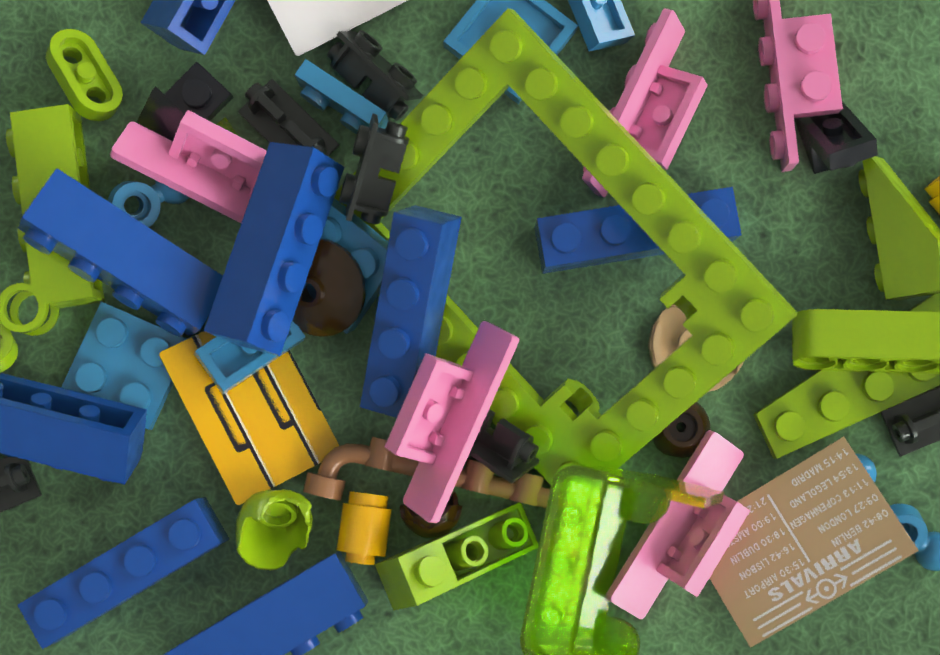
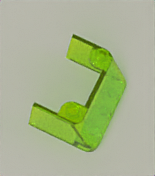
(582, 553)

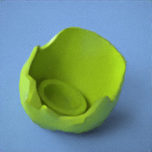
(272, 528)

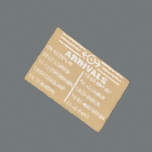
(807, 542)

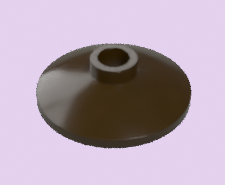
(338, 292)

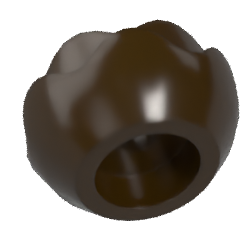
(684, 443)
(431, 530)

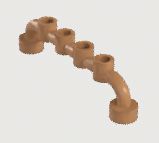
(474, 477)

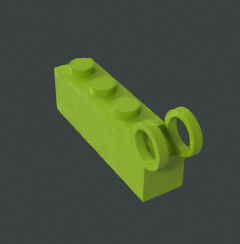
(41, 143)

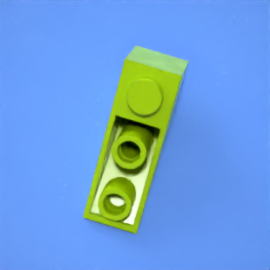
(903, 235)
(456, 557)

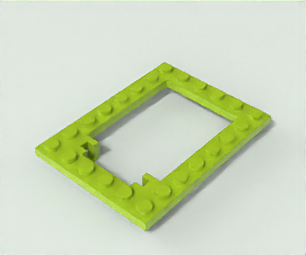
(721, 292)

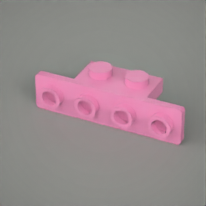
(801, 74)
(657, 98)
(199, 162)
(446, 416)
(687, 538)

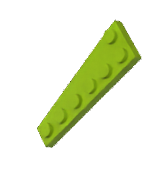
(838, 400)

